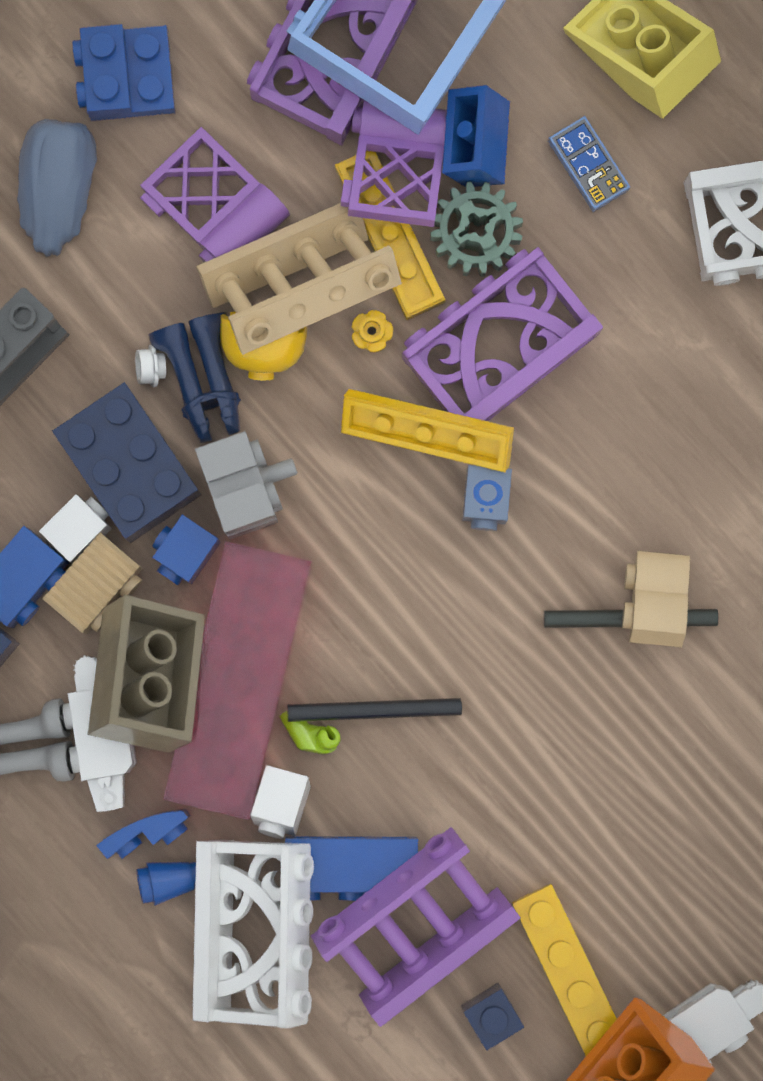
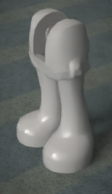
(52, 757)

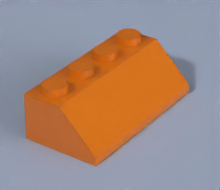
(644, 1048)

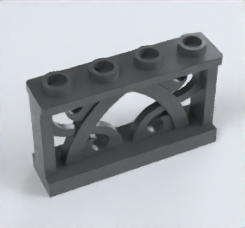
(26, 340)

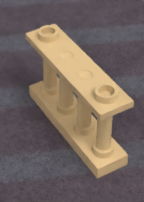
(286, 252)

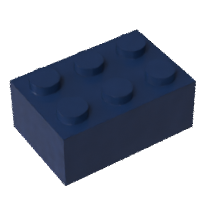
(126, 463)

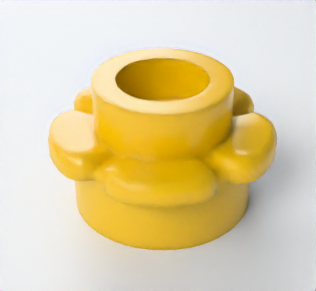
(363, 339)

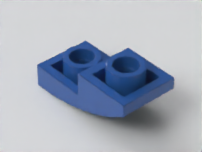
(160, 826)

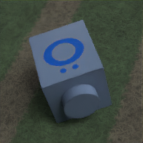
(486, 497)

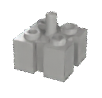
(242, 483)

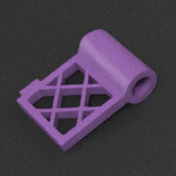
(388, 136)
(241, 220)

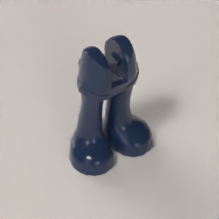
(175, 343)

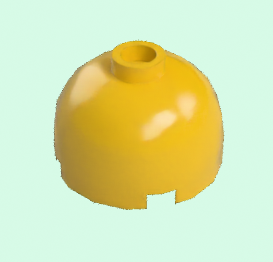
(267, 359)

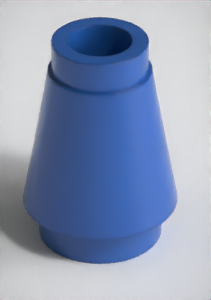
(165, 880)

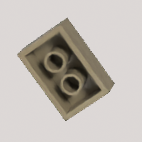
(146, 674)

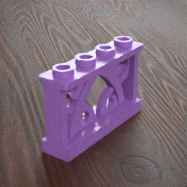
(389, 20)
(560, 338)

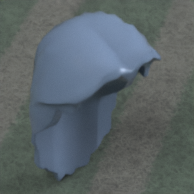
(54, 182)

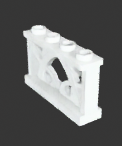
(725, 188)
(288, 912)

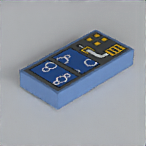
(588, 164)

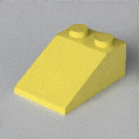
(647, 48)

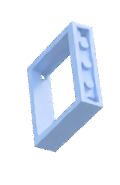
(409, 115)

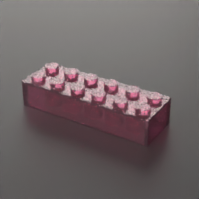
(239, 679)

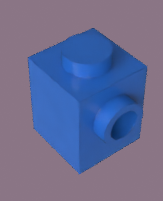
(184, 550)

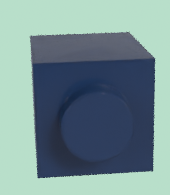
(492, 1016)

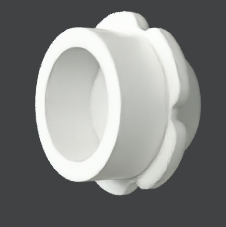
(150, 366)

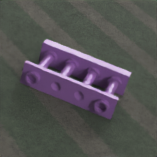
(436, 958)

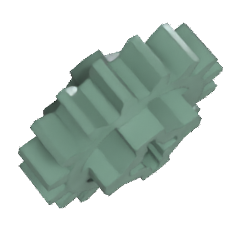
(466, 213)

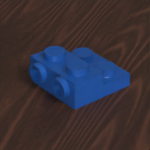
(124, 72)

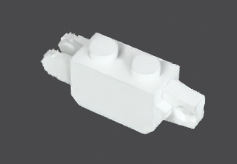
(97, 759)
(719, 1017)

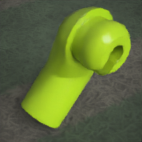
(312, 737)

